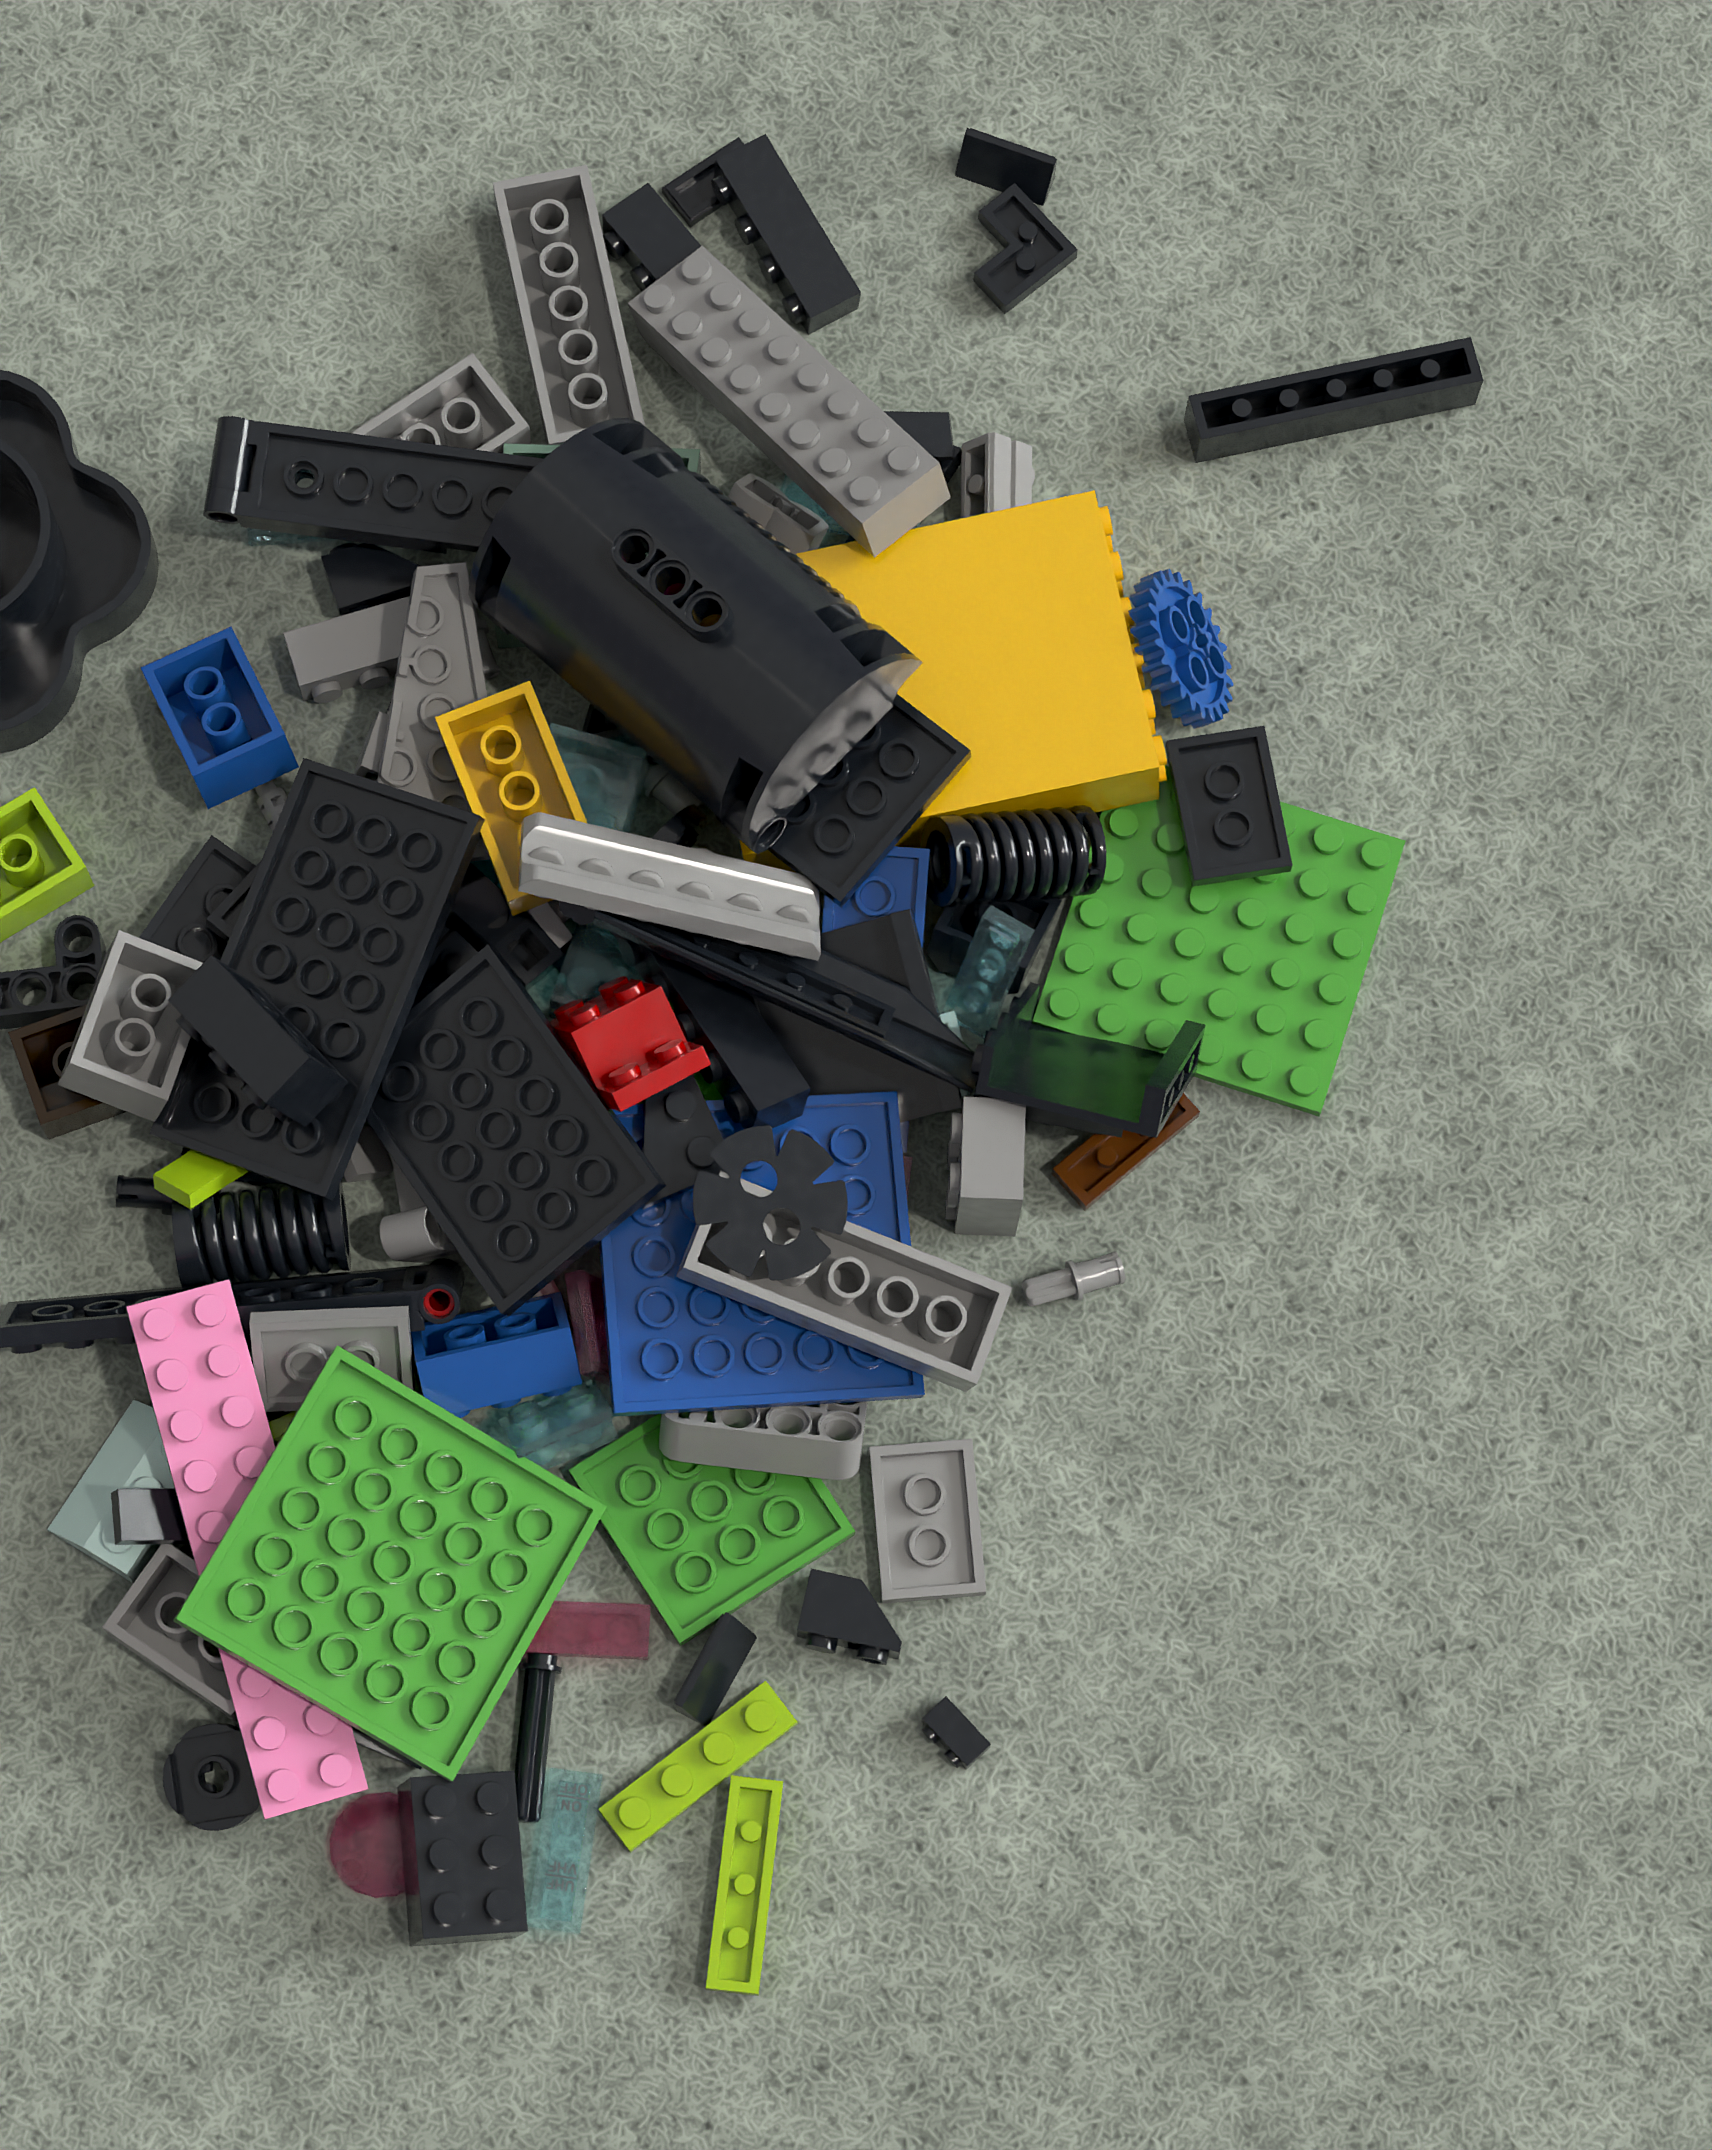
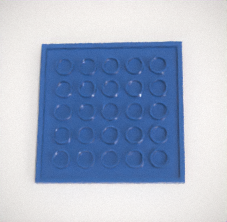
(700, 1351)

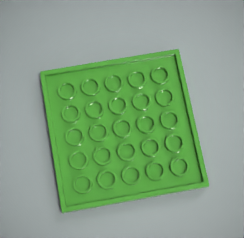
(1253, 958)
(391, 1564)

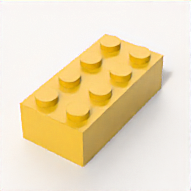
(507, 773)

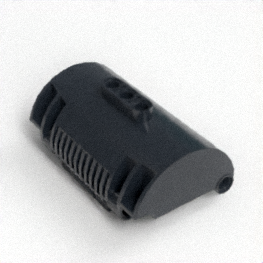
(730, 708)

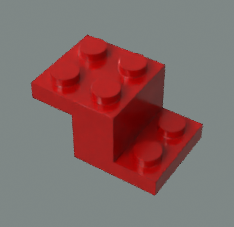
(628, 1041)

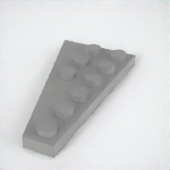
(434, 675)

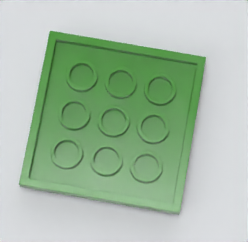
(706, 1533)

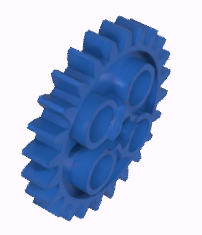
(1181, 648)

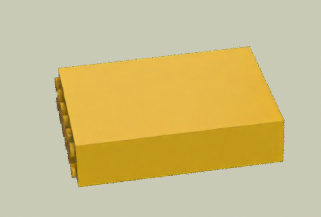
(1018, 656)

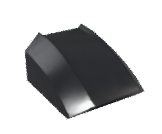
(959, 923)

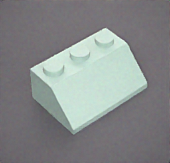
(128, 1460)

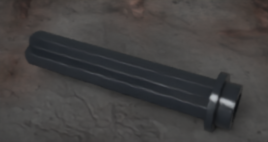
(534, 1733)

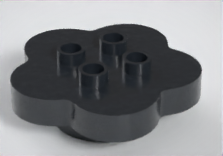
(71, 562)

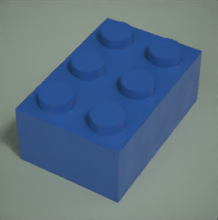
(220, 717)
(497, 1357)

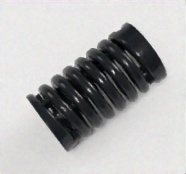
(1014, 855)
(273, 1249)

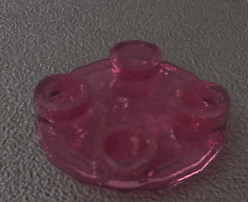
(369, 1846)

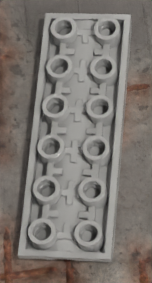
(669, 885)

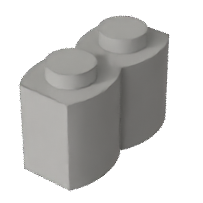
(785, 519)

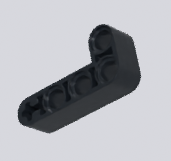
(58, 981)

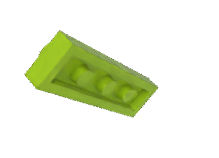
(698, 1766)
(744, 1885)

